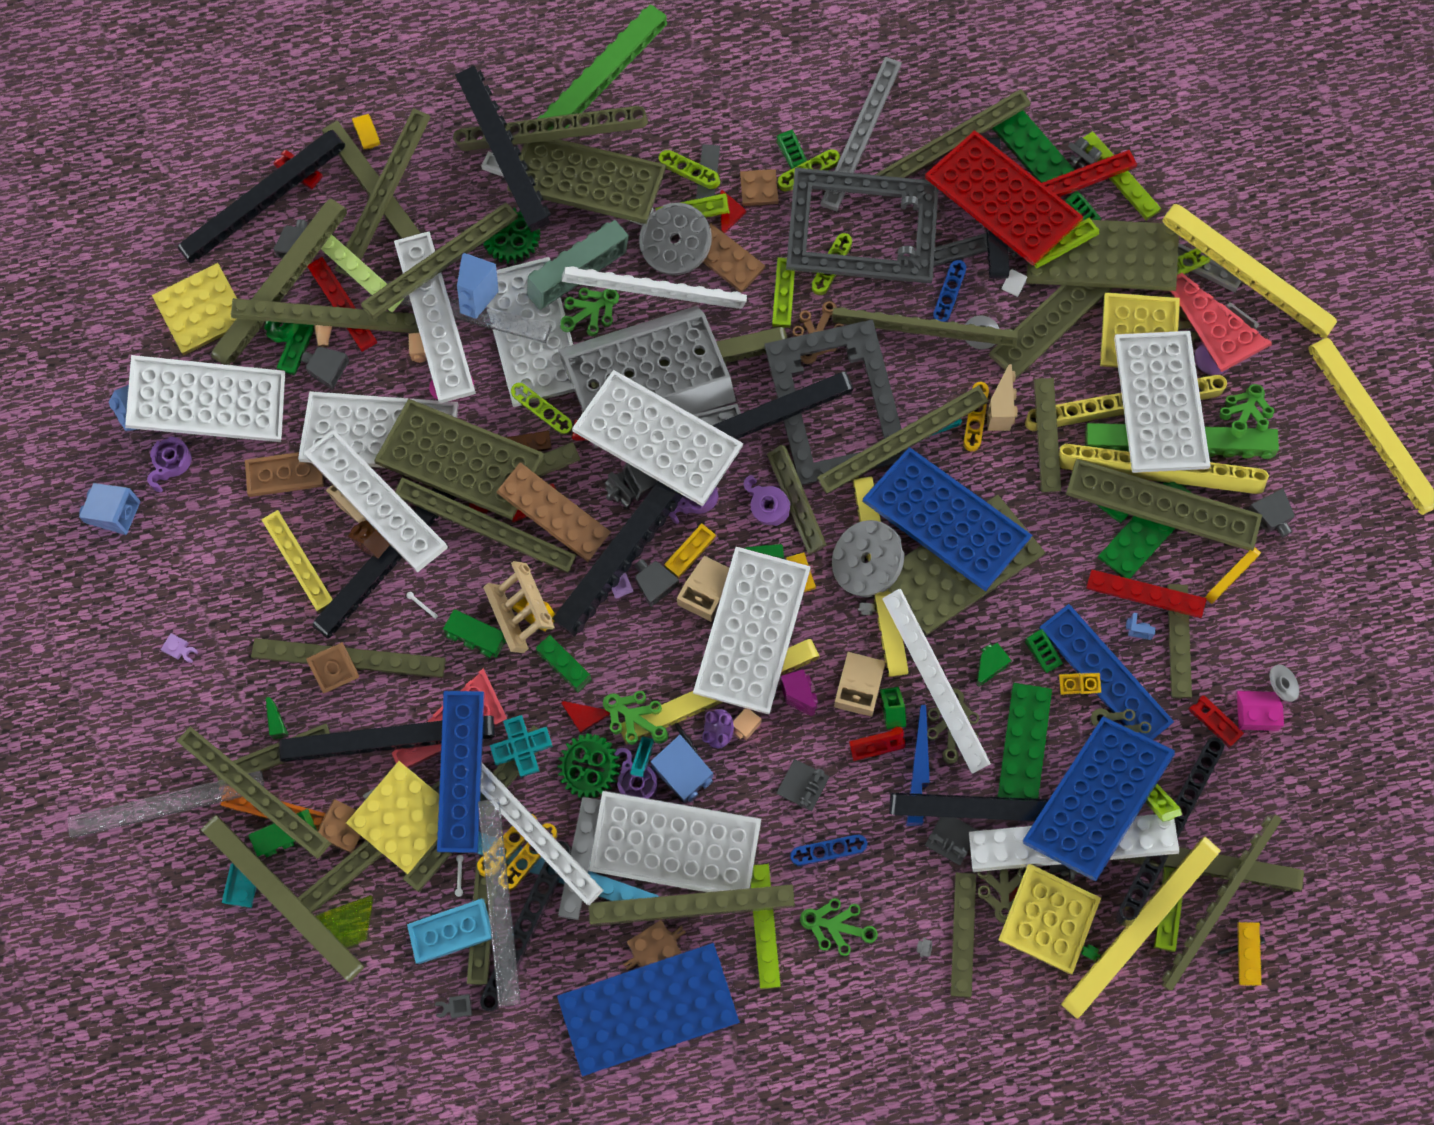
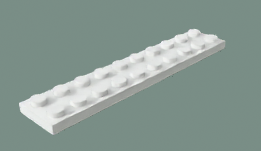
(436, 324)
(376, 501)
(1005, 848)

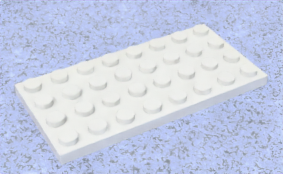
(525, 359)
(205, 399)
(1161, 402)
(358, 420)
(657, 437)
(752, 630)
(674, 844)

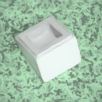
(1014, 283)

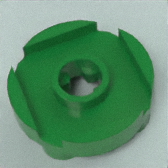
(280, 334)

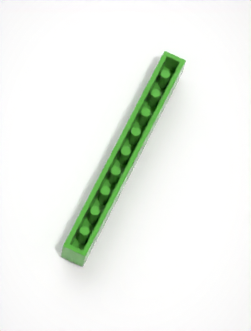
(609, 64)
(1219, 440)

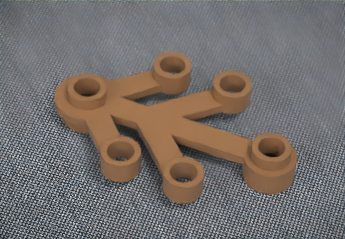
(820, 327)

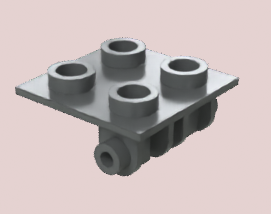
(803, 785)
(950, 839)

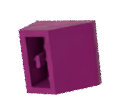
(797, 692)

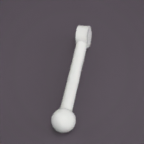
(410, 595)
(458, 892)

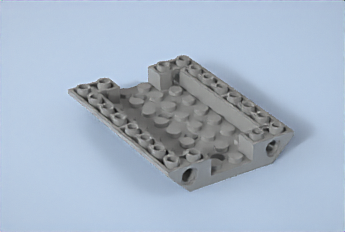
(689, 380)

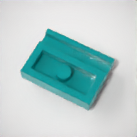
(238, 889)

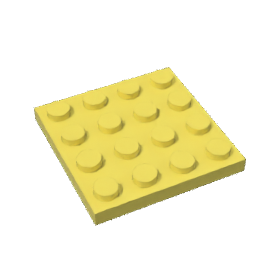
(197, 308)
(1135, 315)
(399, 817)
(1049, 919)

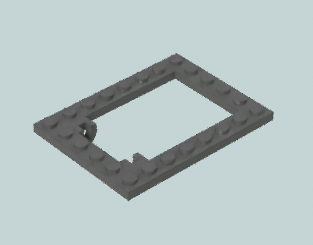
(912, 191)
(786, 362)

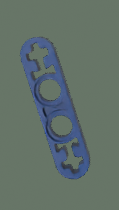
(948, 292)
(828, 848)

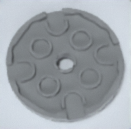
(688, 251)
(885, 563)

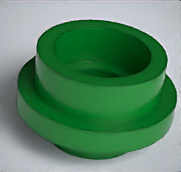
(1091, 952)

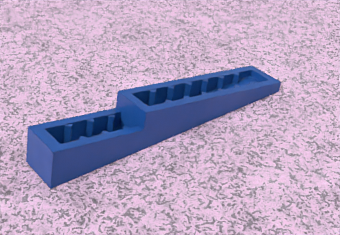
(920, 770)

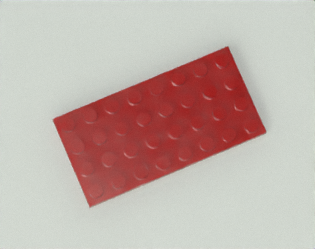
(1004, 197)

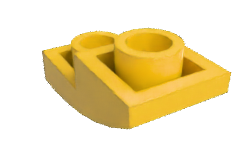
(366, 131)
(1080, 683)

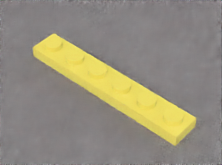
(297, 561)

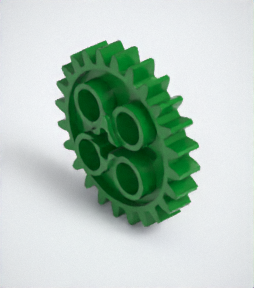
(508, 249)
(593, 748)

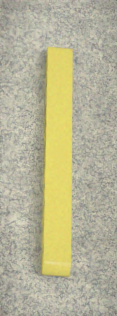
(1249, 271)
(1115, 401)
(1375, 425)
(1216, 477)
(891, 638)
(692, 704)
(1134, 935)

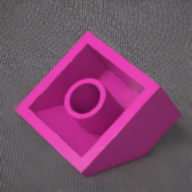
(1259, 711)

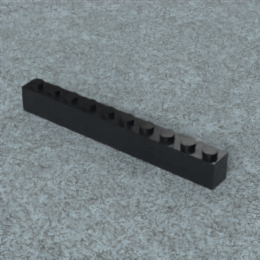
(502, 148)
(617, 558)

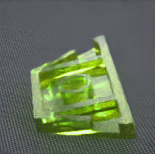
(350, 921)

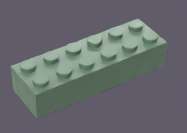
(593, 253)

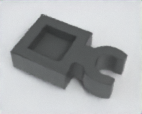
(458, 1006)

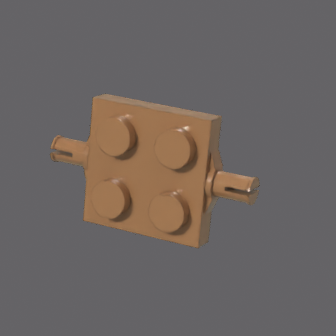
(653, 945)

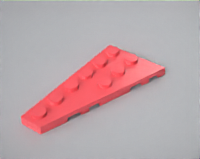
(1219, 329)
(492, 707)

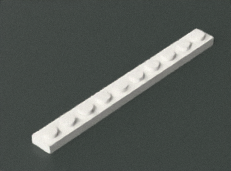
(655, 288)
(936, 681)
(540, 838)

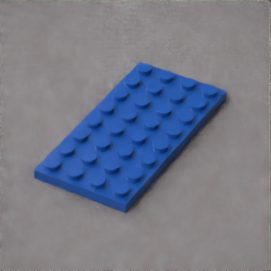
(947, 518)
(1099, 798)
(648, 1009)

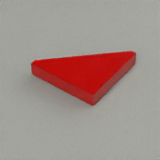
(736, 211)
(583, 715)

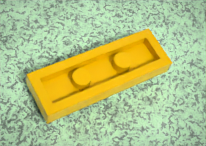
(690, 551)
(1249, 953)

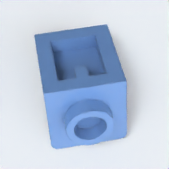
(1140, 630)

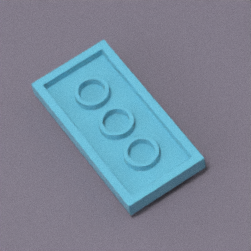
(450, 931)

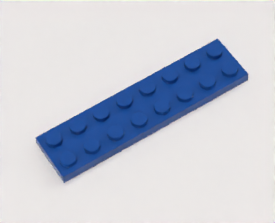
(1118, 686)
(460, 771)

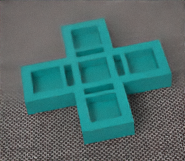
(521, 746)

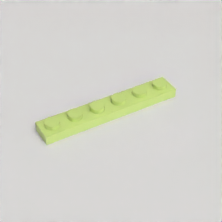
(355, 267)

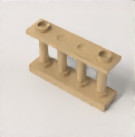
(503, 607)

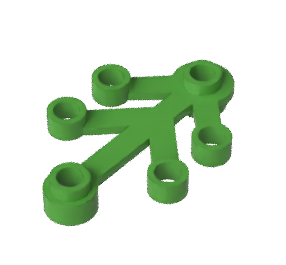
(590, 308)
(1253, 394)
(633, 715)
(834, 926)

